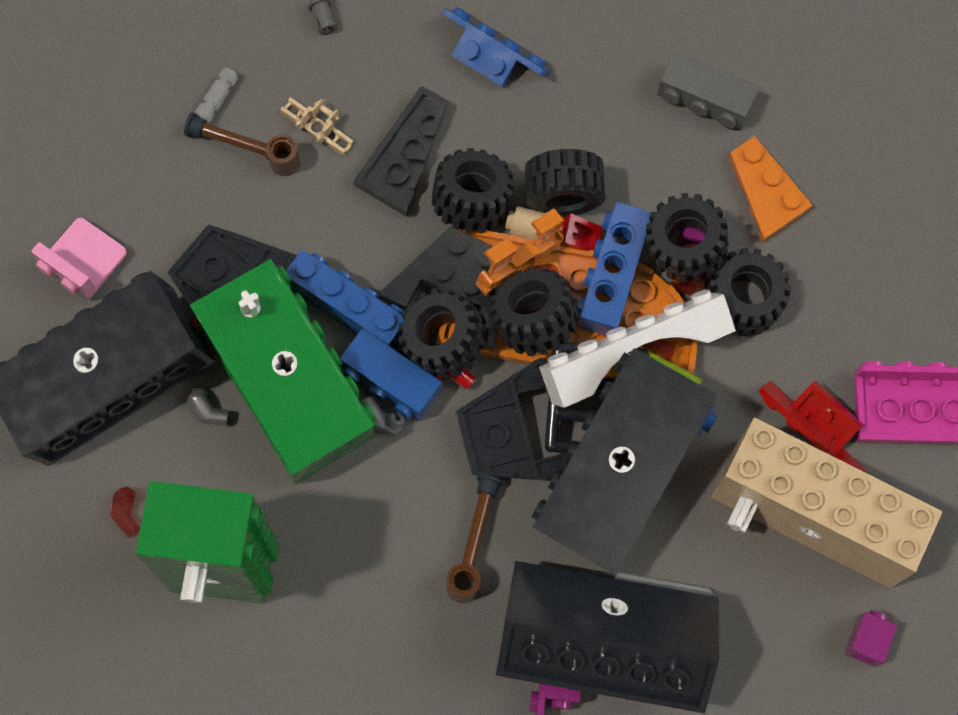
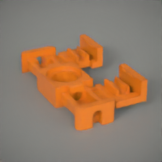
(508, 259)

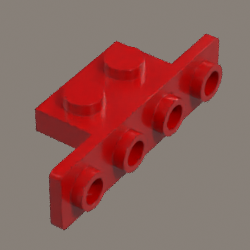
(817, 417)

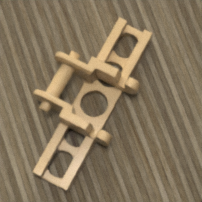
(328, 127)

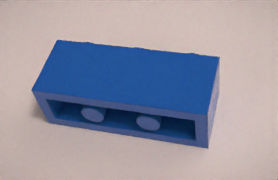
(390, 375)

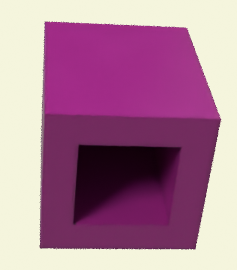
(871, 638)

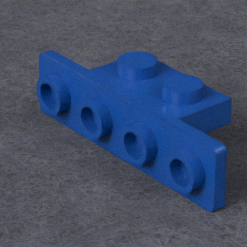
(488, 53)

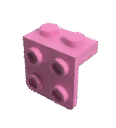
(80, 258)

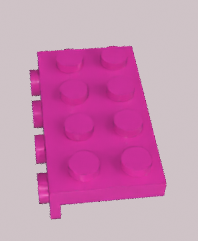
(906, 403)

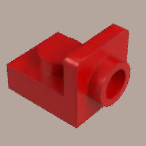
(579, 233)

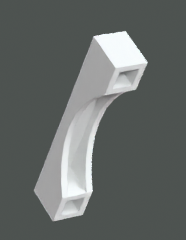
(579, 373)

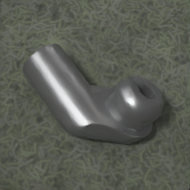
(203, 411)
(385, 422)

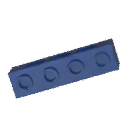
(630, 224)

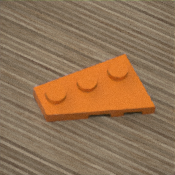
(768, 189)

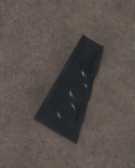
(401, 156)

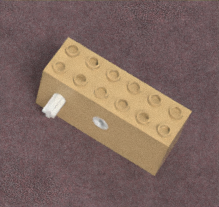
(825, 505)

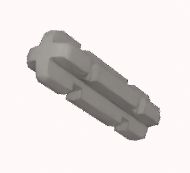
(216, 94)

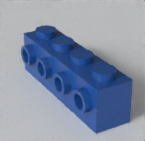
(344, 300)

